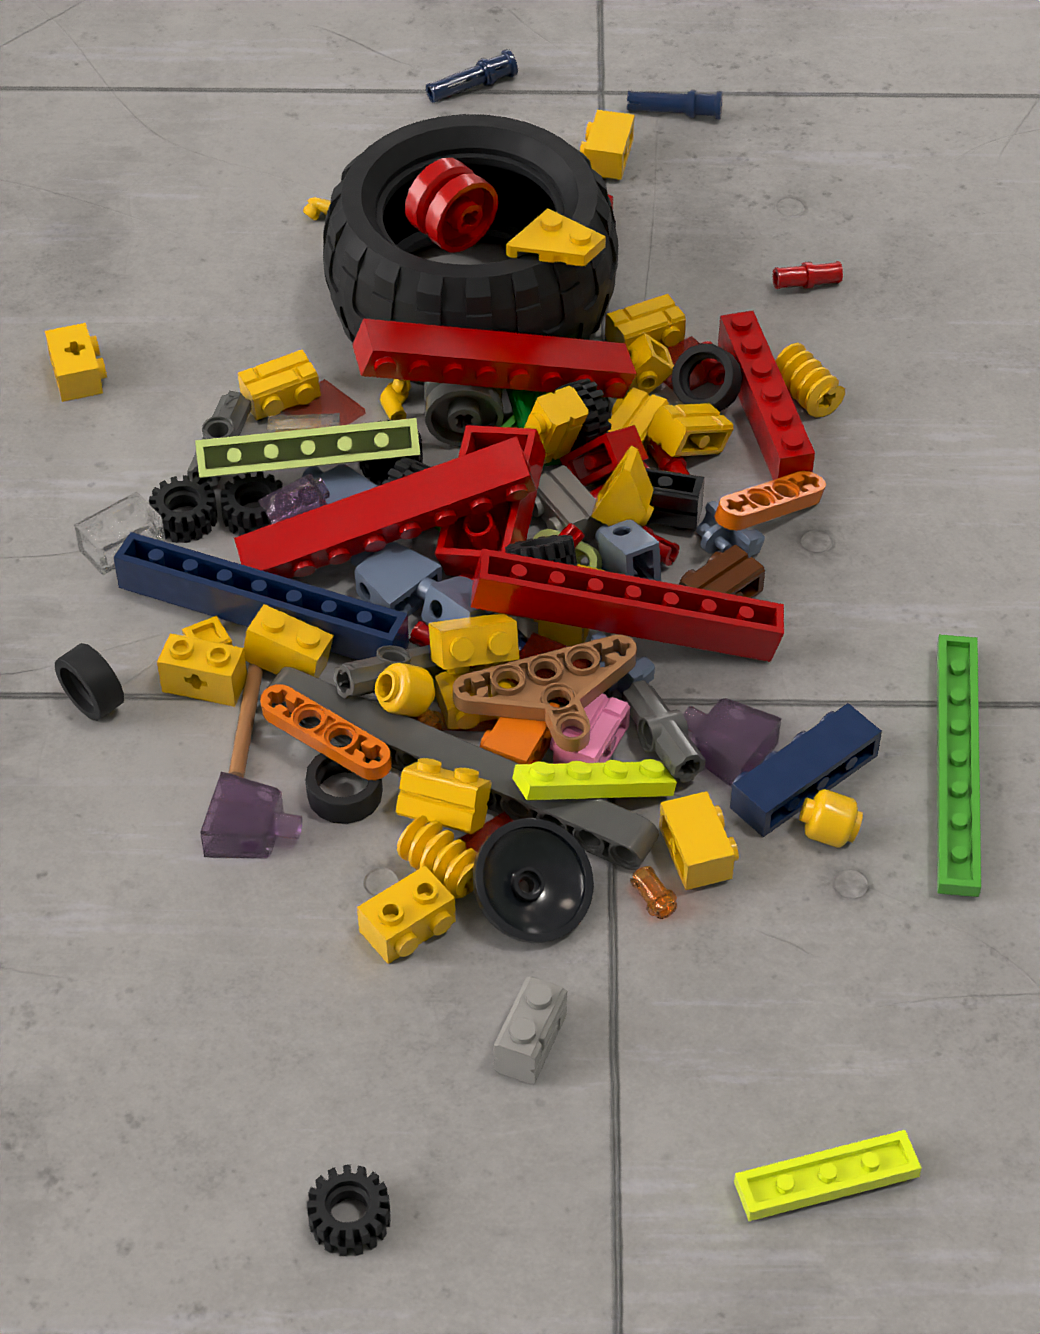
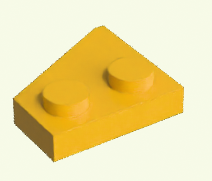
(557, 240)

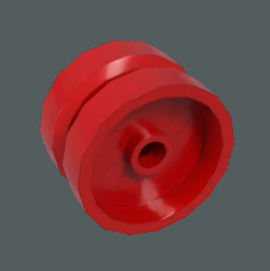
(451, 204)

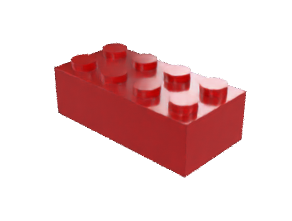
(504, 523)

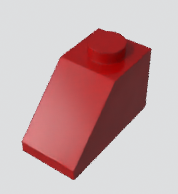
(602, 455)

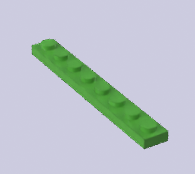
(958, 767)

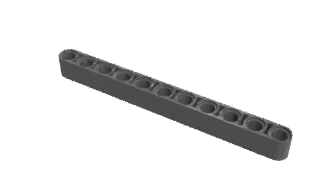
(593, 822)

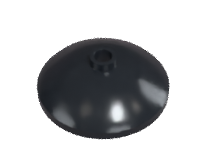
(551, 865)

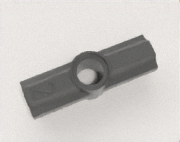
(226, 422)
(360, 676)
(663, 731)

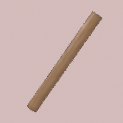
(246, 720)

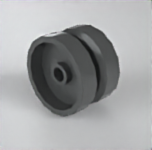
(455, 406)

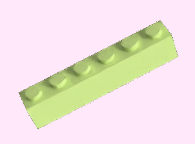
(307, 447)

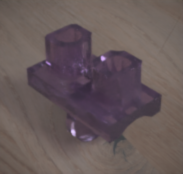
(295, 498)

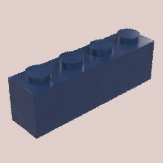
(804, 767)

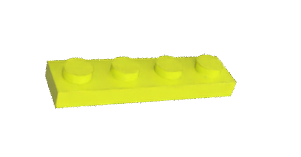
(593, 780)
(827, 1175)

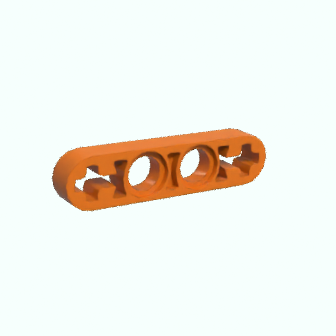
(769, 500)
(321, 735)

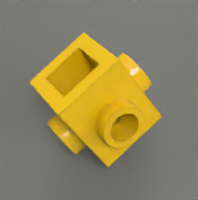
(651, 363)

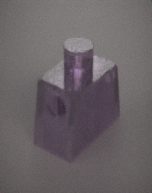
(732, 737)
(246, 819)

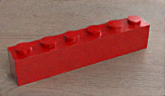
(766, 397)

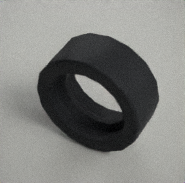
(690, 359)
(89, 681)
(334, 808)

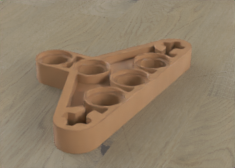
(532, 694)

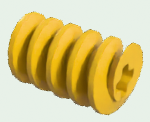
(809, 381)
(438, 851)

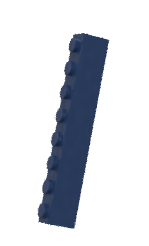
(240, 591)

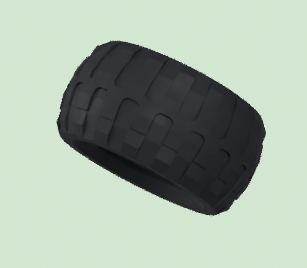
(532, 170)

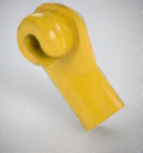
(315, 207)
(393, 398)

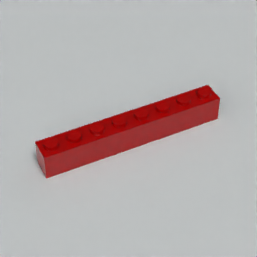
(489, 358)
(389, 512)
(627, 605)

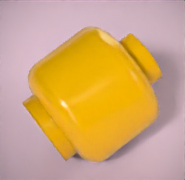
(405, 689)
(831, 818)

